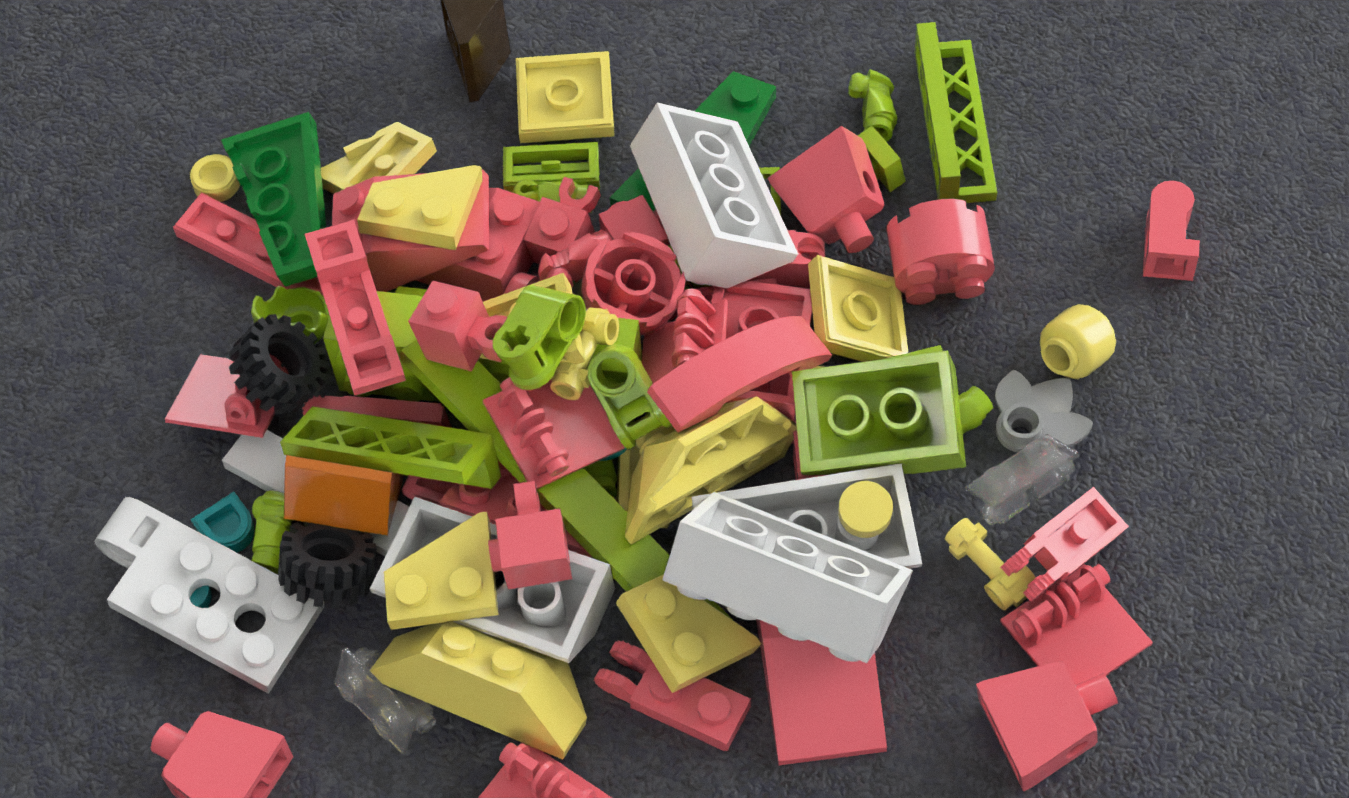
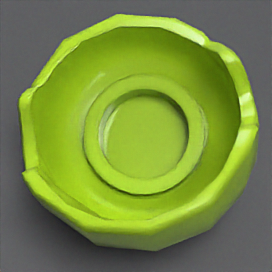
(298, 303)

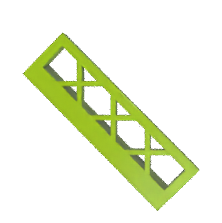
(944, 121)
(395, 446)

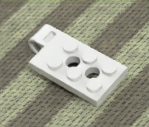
(171, 562)

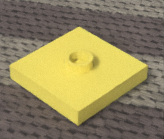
(564, 97)
(856, 310)

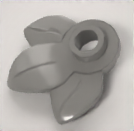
(1039, 409)

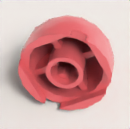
(634, 280)

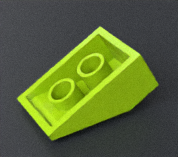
(879, 415)

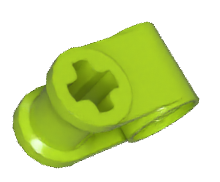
(540, 328)
(626, 399)

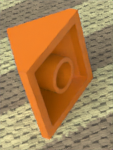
(340, 495)

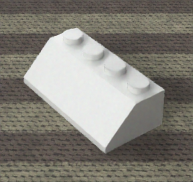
(710, 197)
(815, 506)
(786, 576)
(542, 617)

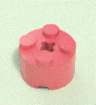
(940, 251)

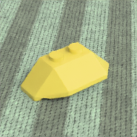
(703, 461)
(487, 683)

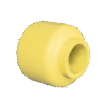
(1077, 342)

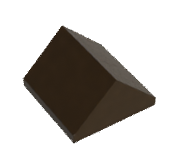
(477, 41)

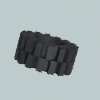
(292, 350)
(326, 563)

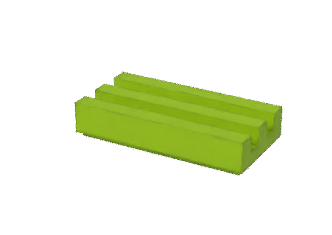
(550, 167)

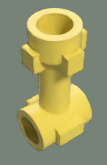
(598, 328)
(1002, 589)

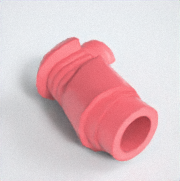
(572, 260)

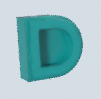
(226, 523)

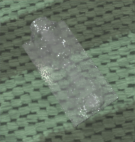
(1037, 467)
(391, 713)

